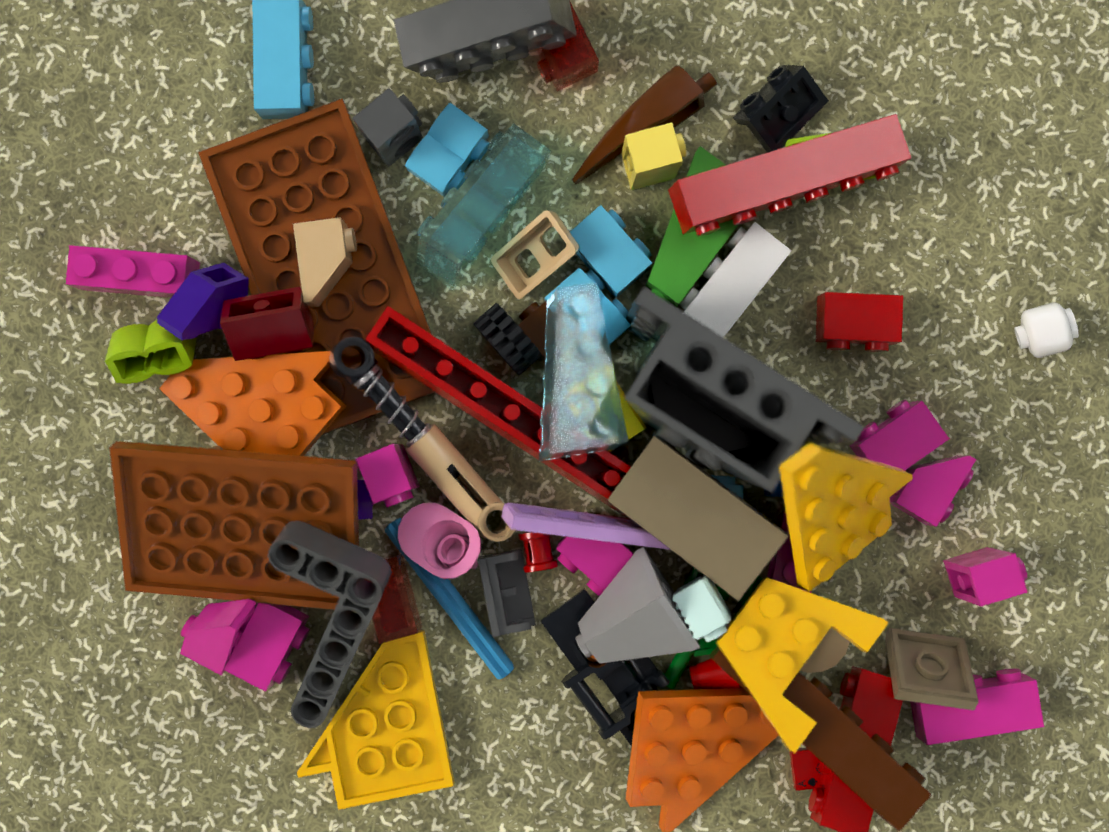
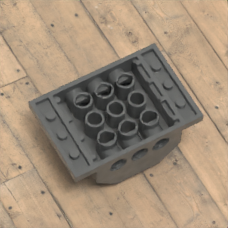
(722, 400)

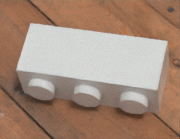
(736, 279)

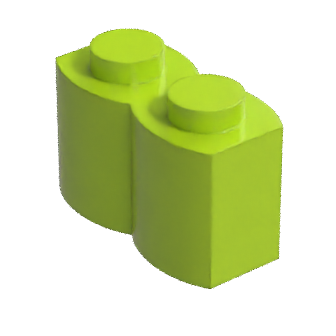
(147, 350)

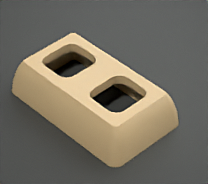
(532, 238)

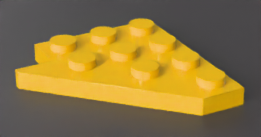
(835, 508)
(387, 731)

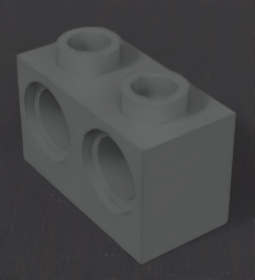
(389, 126)

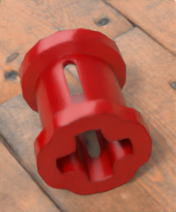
(537, 552)

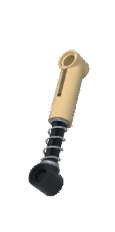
(425, 441)

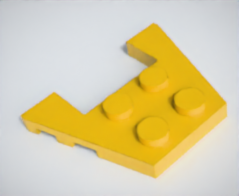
(776, 637)

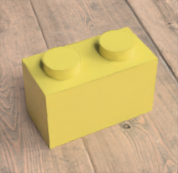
(652, 155)

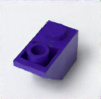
(199, 300)

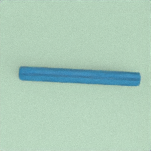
(460, 613)

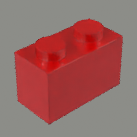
(859, 320)

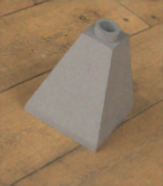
(635, 616)

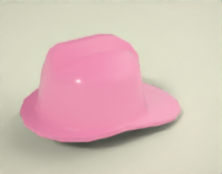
(439, 540)

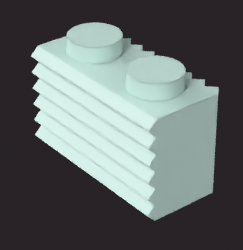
(703, 608)

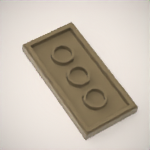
(697, 517)

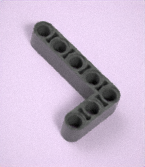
(355, 594)

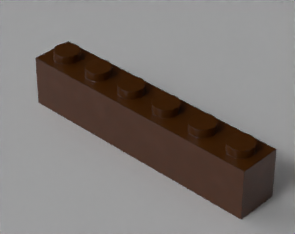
(850, 753)

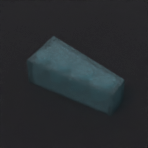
(479, 204)
(579, 378)

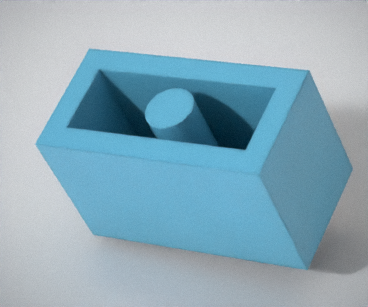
(610, 251)

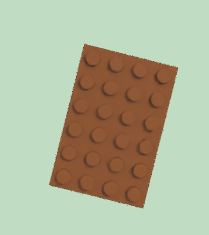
(208, 516)

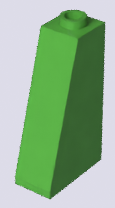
(686, 256)

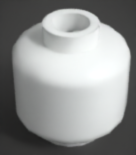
(1047, 330)

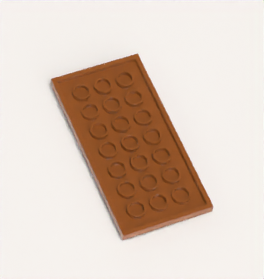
(309, 173)

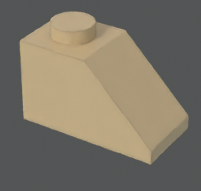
(322, 256)

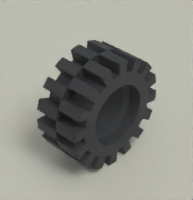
(507, 339)

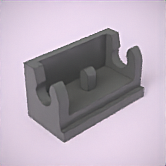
(506, 592)

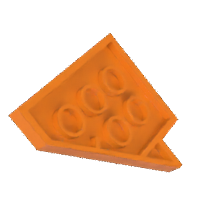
(258, 403)
(691, 746)

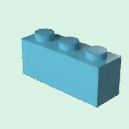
(281, 58)

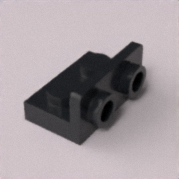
(781, 106)

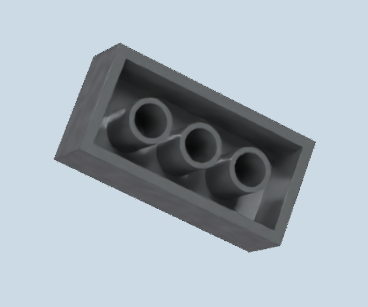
(479, 32)

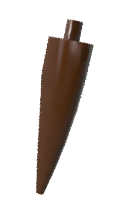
(666, 101)

